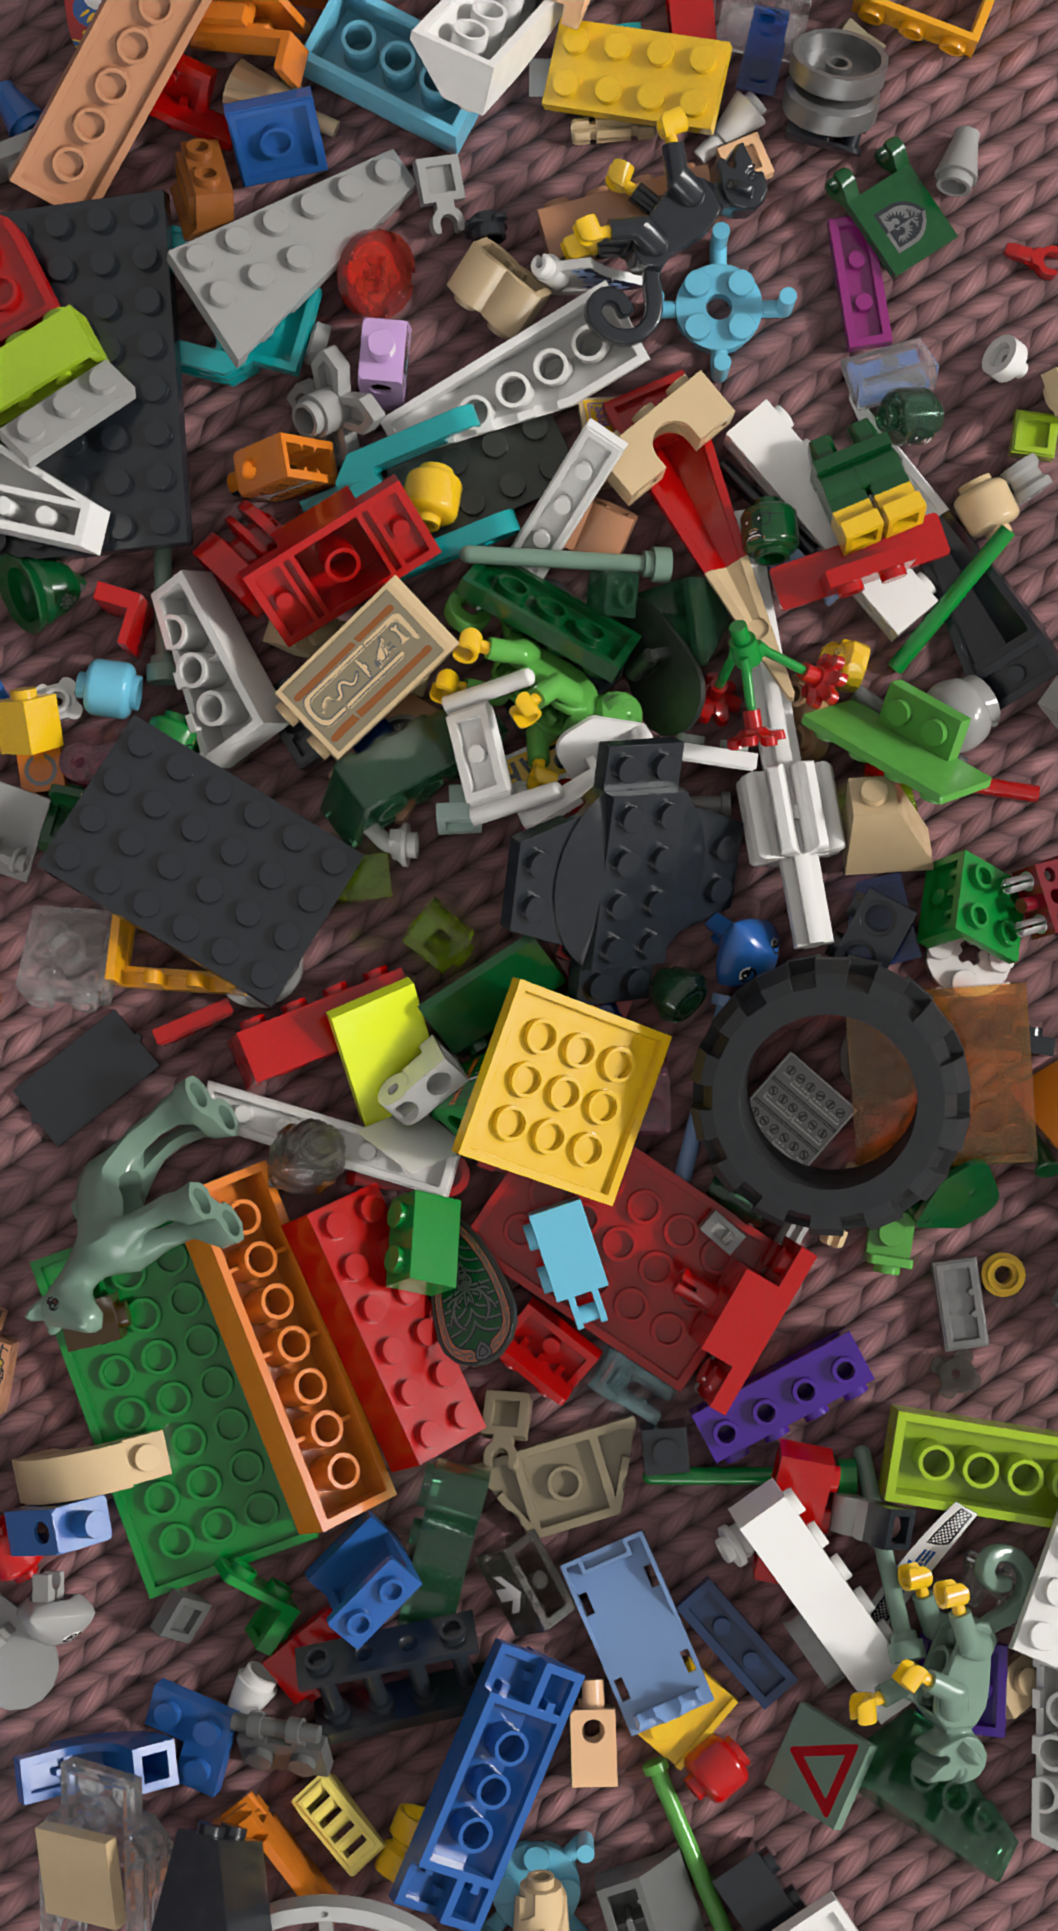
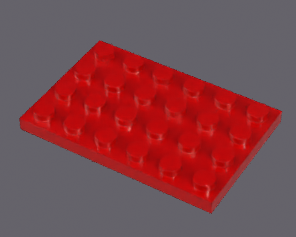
(642, 1250)

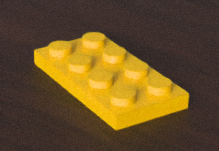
(636, 75)

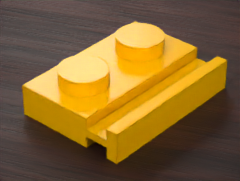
(686, 1732)

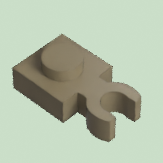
(506, 1420)

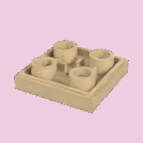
(81, 1874)

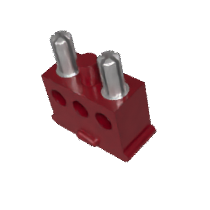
(1037, 898)

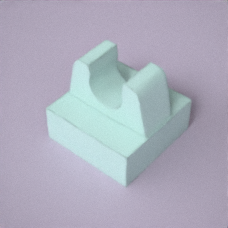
(454, 815)

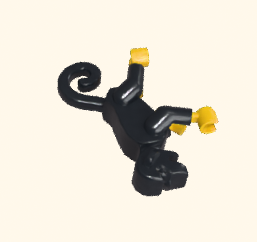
(667, 228)

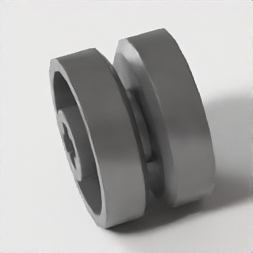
(834, 82)

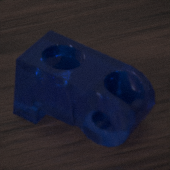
(763, 50)

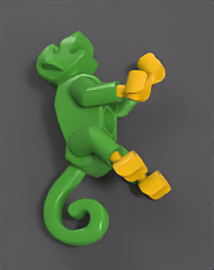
(549, 706)

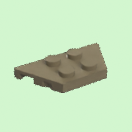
(566, 1477)

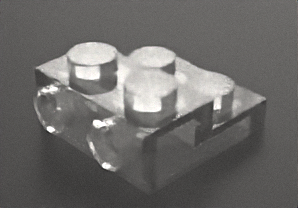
(66, 958)

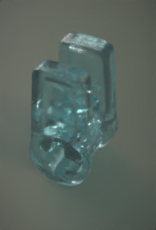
(612, 1379)

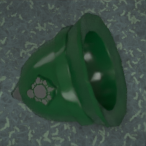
(38, 590)

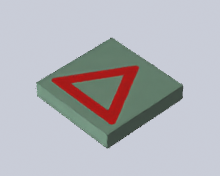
(820, 1765)

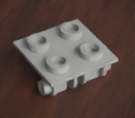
(20, 828)

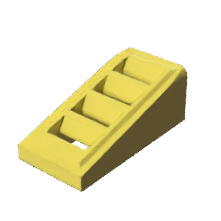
(315, 1817)

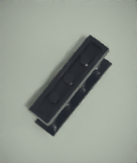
(399, 1703)

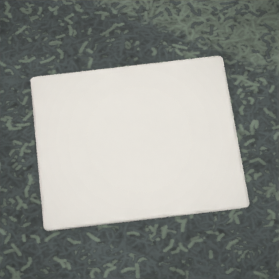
(411, 1145)

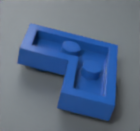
(202, 1727)

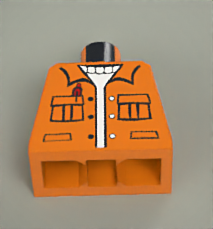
(265, 469)

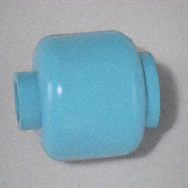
(110, 688)

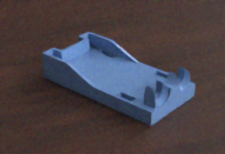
(637, 1632)

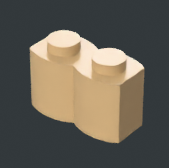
(498, 289)

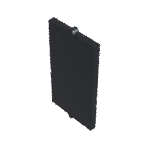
(86, 1078)

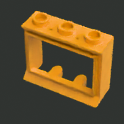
(919, 26)
(124, 975)

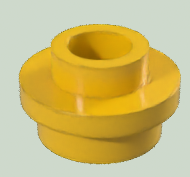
(1016, 1274)

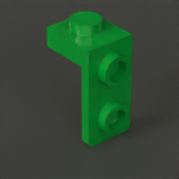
(277, 1611)

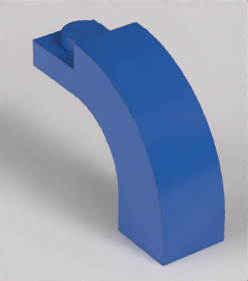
(133, 1752)

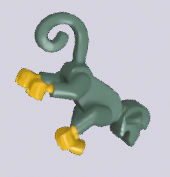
(956, 1673)

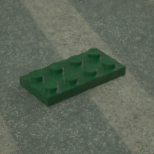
(550, 616)

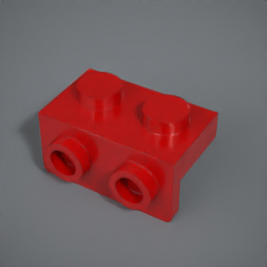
(549, 1352)

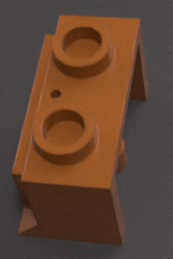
(201, 188)

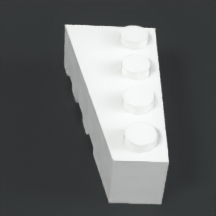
(216, 668)

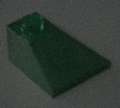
(693, 612)

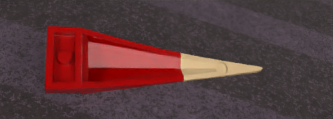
(702, 516)

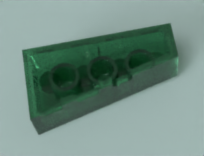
(390, 774)

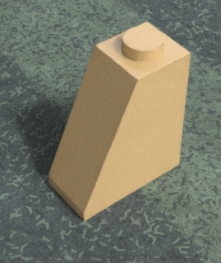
(883, 829)

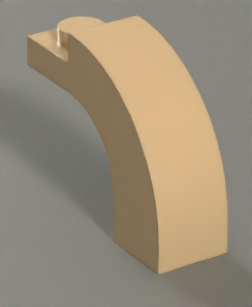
(92, 1470)

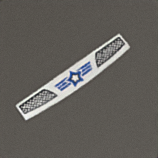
(929, 1550)

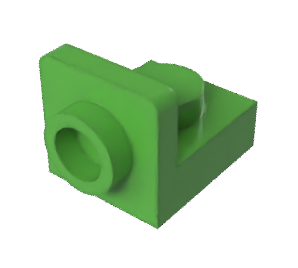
(890, 1246)

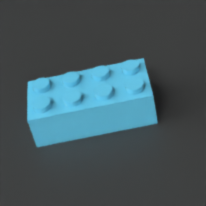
(368, 58)

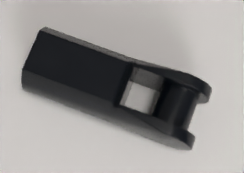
(848, 146)

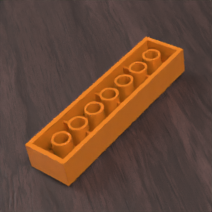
(289, 1362)

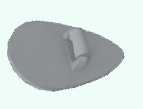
(26, 1665)

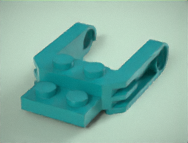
(280, 352)
(363, 471)

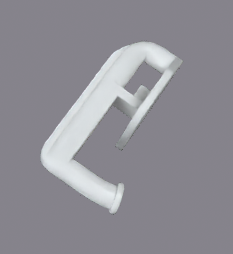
(578, 754)

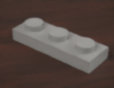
(67, 413)

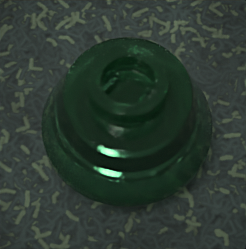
(677, 993)

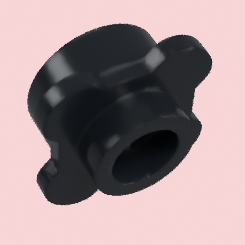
(487, 224)

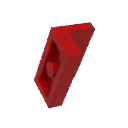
(133, 609)

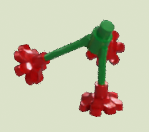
(748, 653)

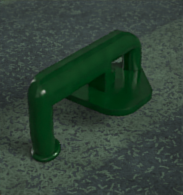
(970, 1192)

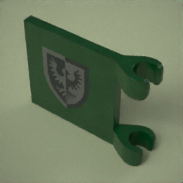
(895, 214)

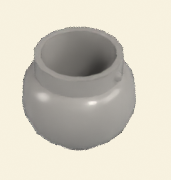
(974, 699)

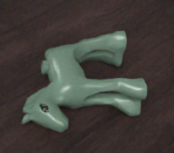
(113, 1223)

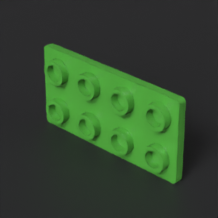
(910, 740)

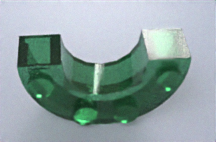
(444, 1536)

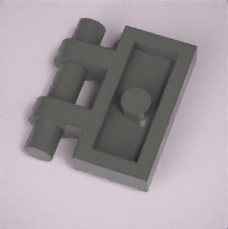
(282, 1744)

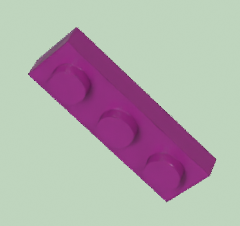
(858, 287)

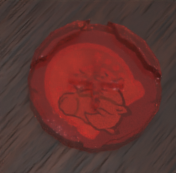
(376, 273)

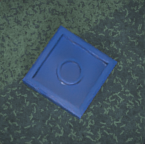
(276, 136)

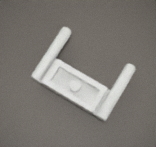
(481, 752)

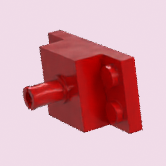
(338, 557)
(741, 1316)

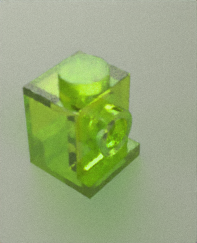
(440, 953)

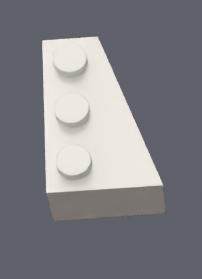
(46, 509)

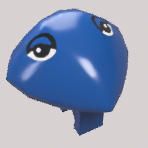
(744, 948)

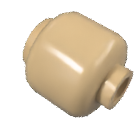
(985, 506)

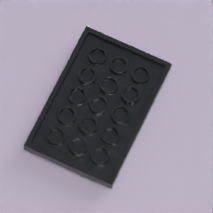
(201, 861)

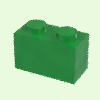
(423, 1243)

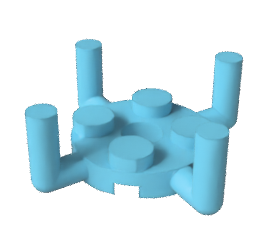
(737, 289)
(546, 1856)

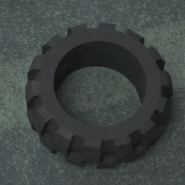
(813, 1196)

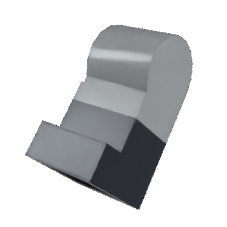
(871, 1521)

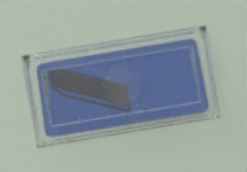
(890, 367)

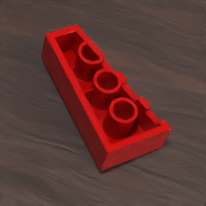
(300, 1033)

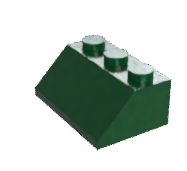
(471, 1005)

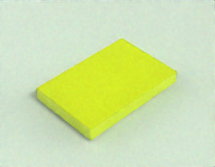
(377, 1040)

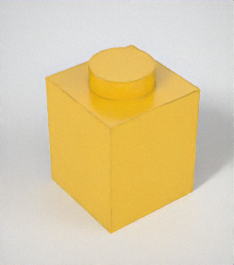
(29, 722)

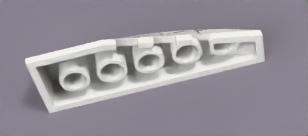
(482, 46)
(528, 375)

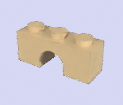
(691, 410)

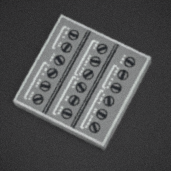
(799, 1110)

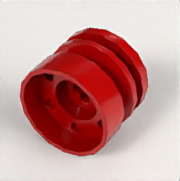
(228, 559)

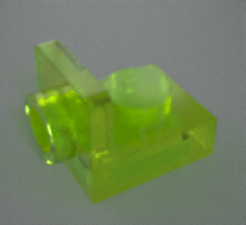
(370, 880)

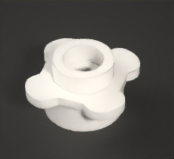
(65, 690)

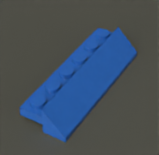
(486, 1786)

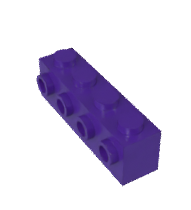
(783, 1394)

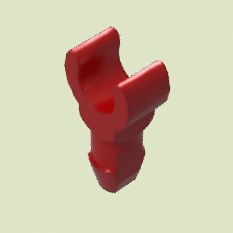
(1033, 258)

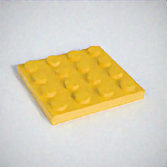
(561, 1092)

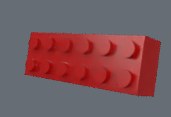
(381, 1332)

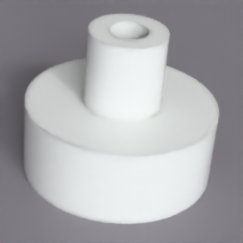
(1005, 359)

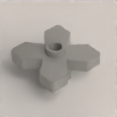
(329, 408)

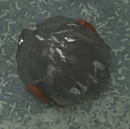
(306, 1157)

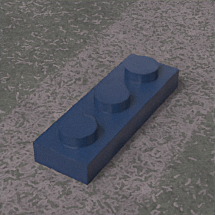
(736, 1642)

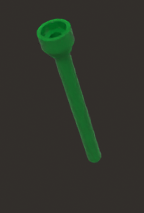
(746, 1476)

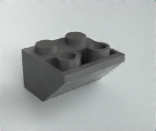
(649, 1895)

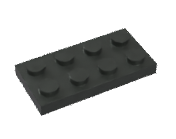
(498, 468)

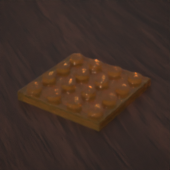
(997, 1047)

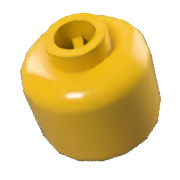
(434, 494)

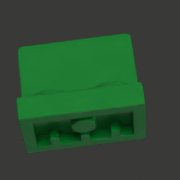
(968, 903)

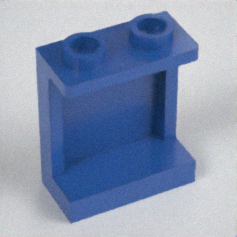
(364, 1578)

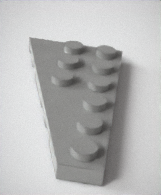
(278, 256)

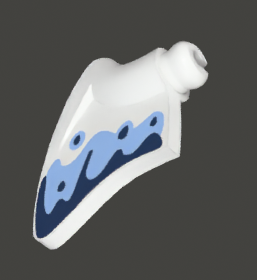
(579, 275)

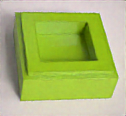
(1033, 434)

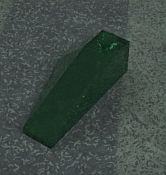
(945, 1811)

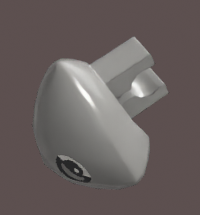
(50, 1614)

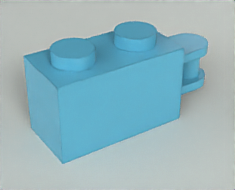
(568, 1257)

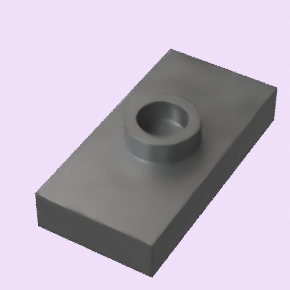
(959, 1303)

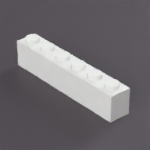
(782, 468)
(818, 1587)

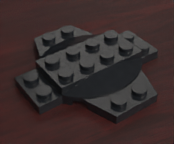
(622, 871)

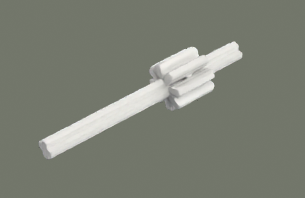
(790, 805)

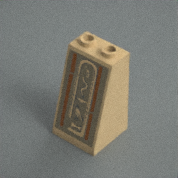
(365, 670)

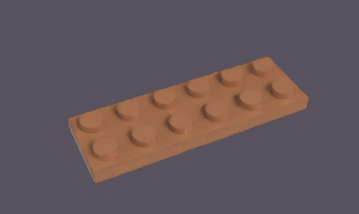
(105, 97)

